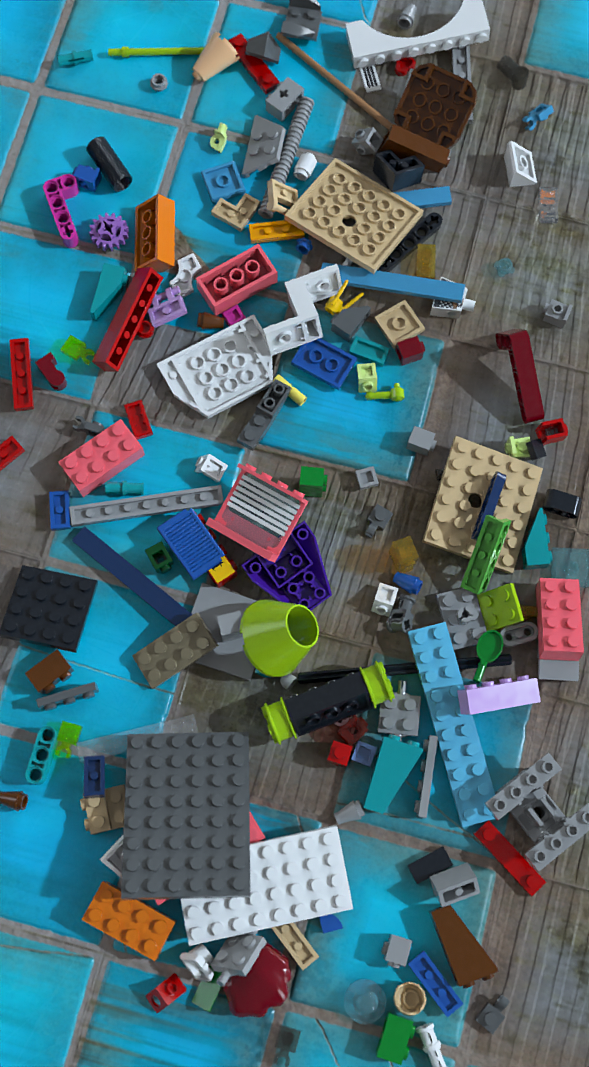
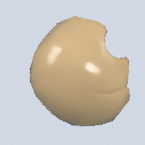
(409, 998)

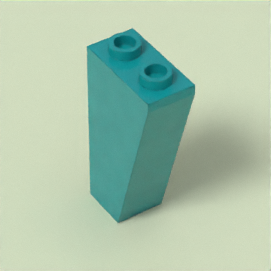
(390, 771)

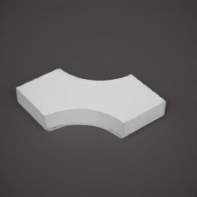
(188, 269)

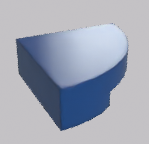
(330, 923)

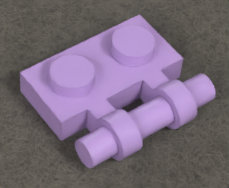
(168, 310)

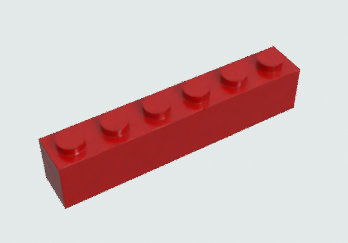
(127, 319)

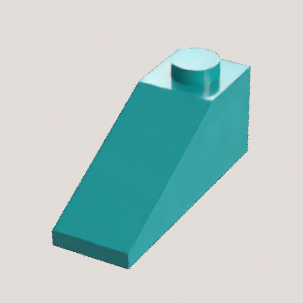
(109, 288)

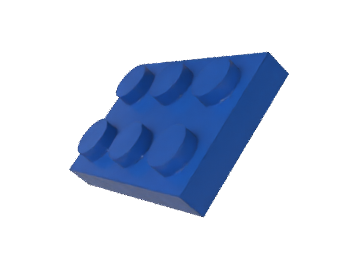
(324, 362)

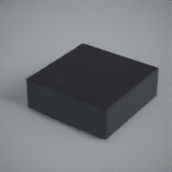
(536, 449)

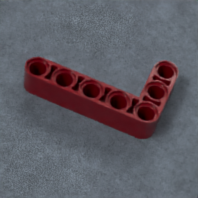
(524, 372)

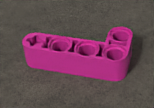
(62, 213)

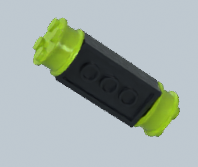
(328, 703)

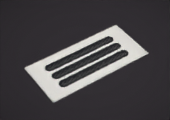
(370, 78)

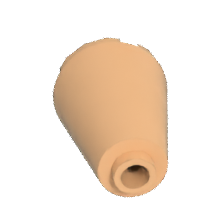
(214, 58)

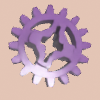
(114, 226)

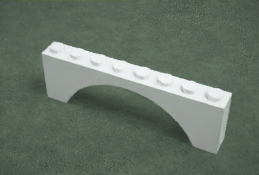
(373, 47)

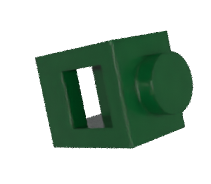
(159, 551)

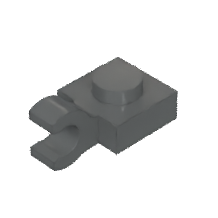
(90, 428)
(378, 519)
(491, 1016)

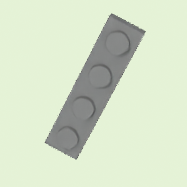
(424, 785)

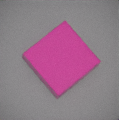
(233, 315)

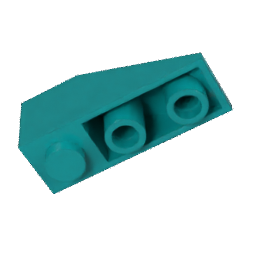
(535, 549)

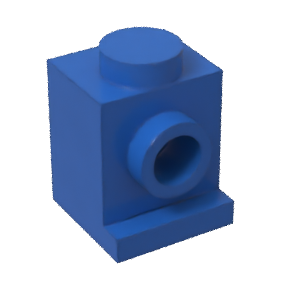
(87, 177)

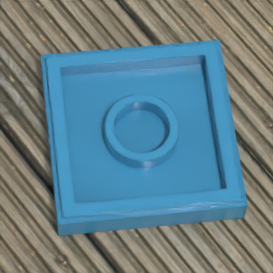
(223, 182)

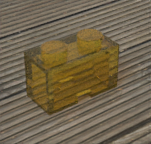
(403, 554)

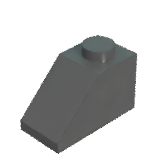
(349, 321)

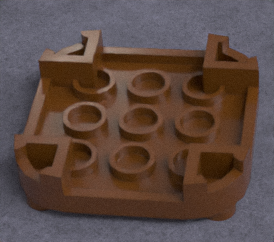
(436, 105)

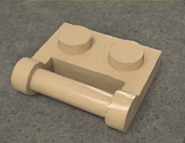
(280, 193)

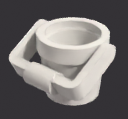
(198, 963)

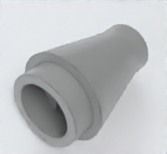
(406, 18)
(351, 812)

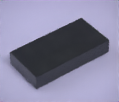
(430, 865)

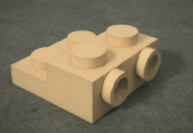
(105, 812)

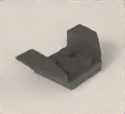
(302, 20)

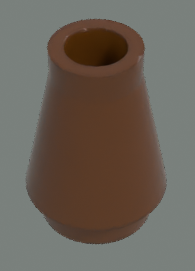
(209, 321)
(14, 799)

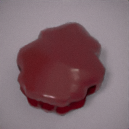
(262, 987)

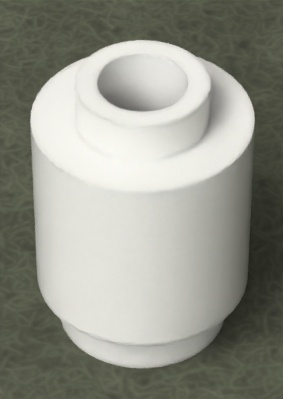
(305, 166)

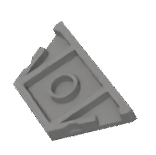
(264, 145)

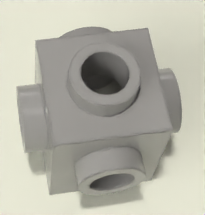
(367, 141)

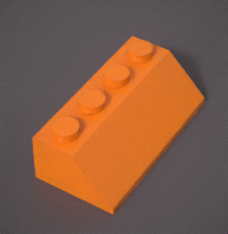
(155, 234)

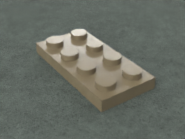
(175, 650)

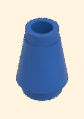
(408, 582)

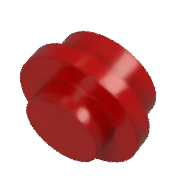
(145, 330)

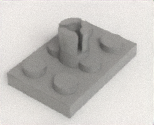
(462, 616)

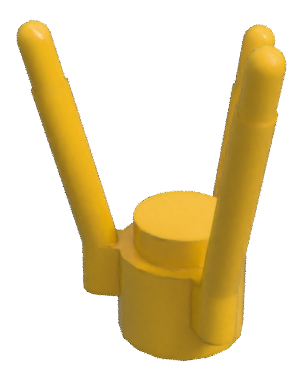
(334, 304)

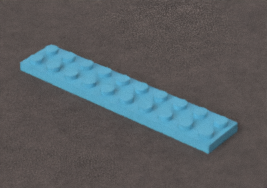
(455, 731)

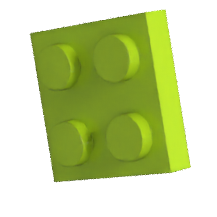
(500, 607)

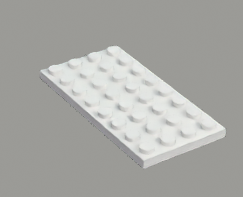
(289, 883)

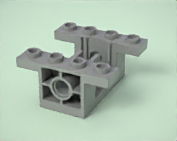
(553, 830)

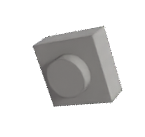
(366, 478)

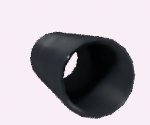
(109, 163)

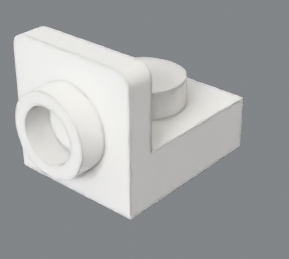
(210, 467)
(384, 599)

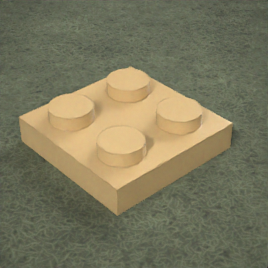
(399, 323)

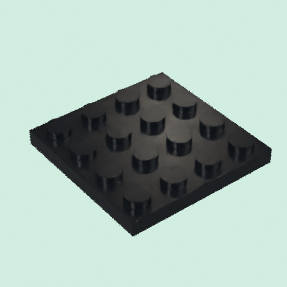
(48, 608)

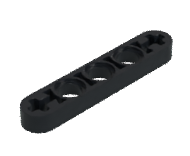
(415, 238)

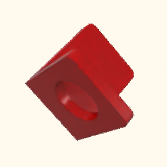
(166, 992)

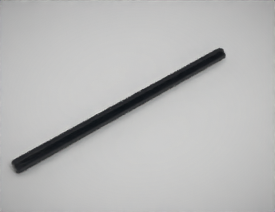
(395, 669)

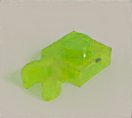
(75, 348)
(68, 735)

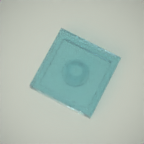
(571, 564)

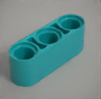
(35, 763)

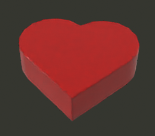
(403, 65)

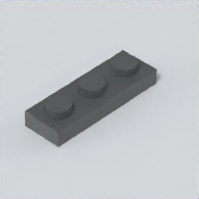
(68, 696)

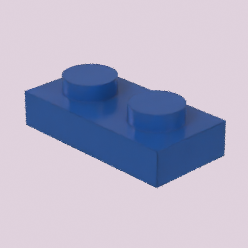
(60, 510)

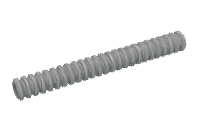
(289, 149)

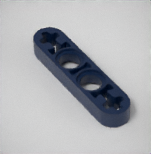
(490, 502)

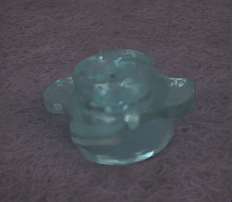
(504, 262)

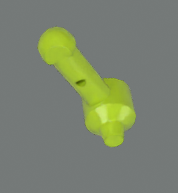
(395, 394)

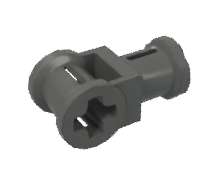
(402, 615)

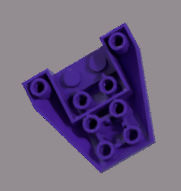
(297, 573)

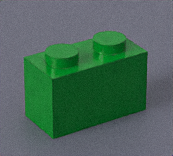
(312, 481)
(395, 1037)

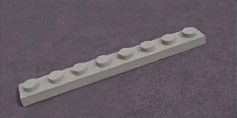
(146, 505)

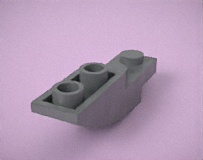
(264, 415)

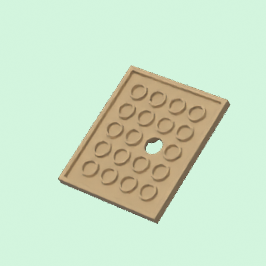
(345, 194)
(469, 473)

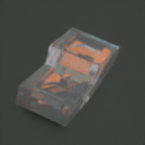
(548, 205)

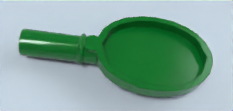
(488, 650)

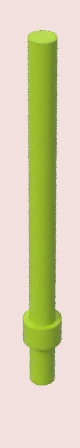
(126, 52)

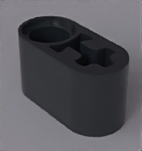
(562, 503)

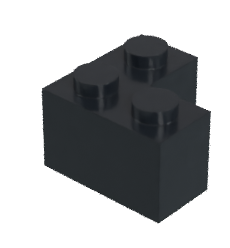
(397, 172)

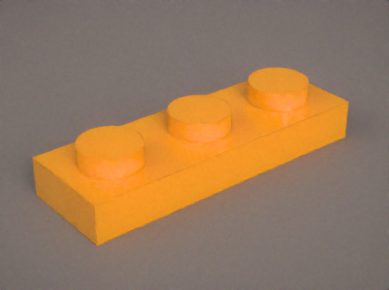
(274, 231)

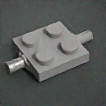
(401, 715)
(237, 955)

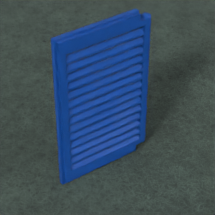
(191, 543)

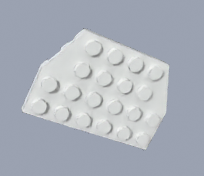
(221, 368)

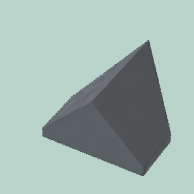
(263, 47)

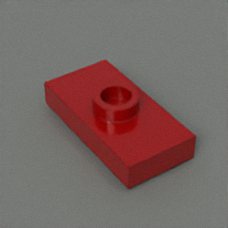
(138, 419)

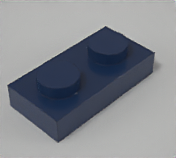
(94, 776)

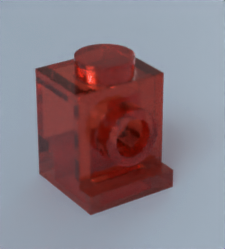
(345, 734)

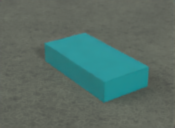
(369, 351)

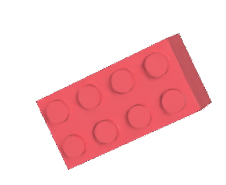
(237, 279)
(102, 458)
(559, 619)

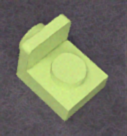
(367, 377)
(517, 447)

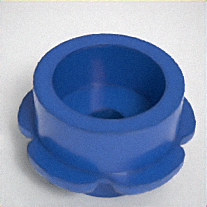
(304, 245)

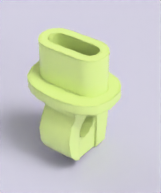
(220, 135)

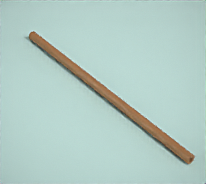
(349, 93)

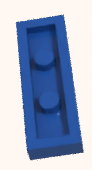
(435, 983)

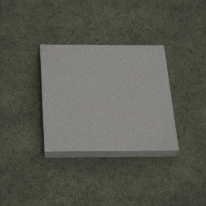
(229, 655)

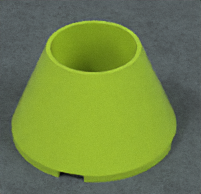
(277, 635)

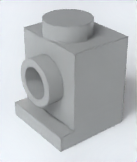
(556, 313)

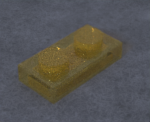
(426, 261)

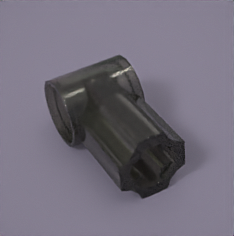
(514, 72)

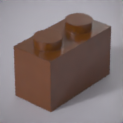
(49, 672)

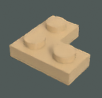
(237, 215)

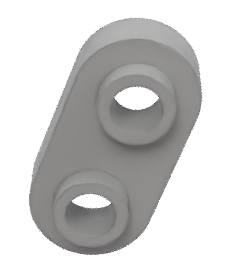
(517, 634)

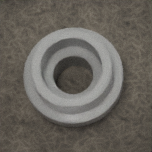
(159, 78)

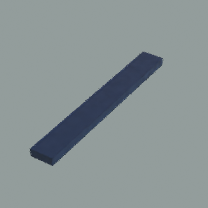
(131, 577)

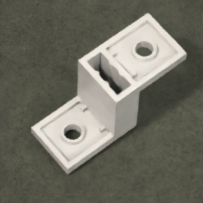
(306, 324)

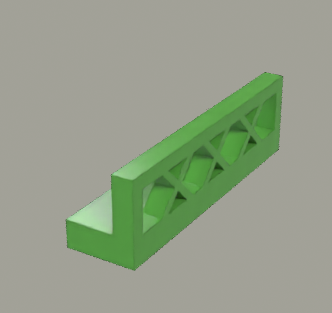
(485, 554)

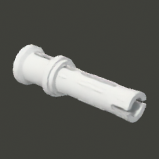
(431, 1044)

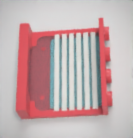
(259, 513)

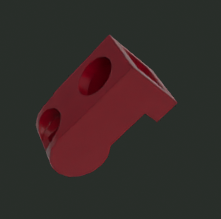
(52, 375)

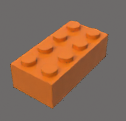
(129, 921)

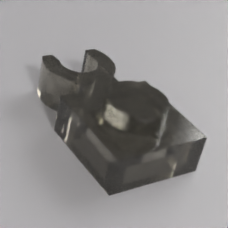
(287, 1042)

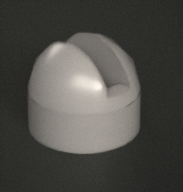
(288, 681)

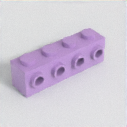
(498, 695)

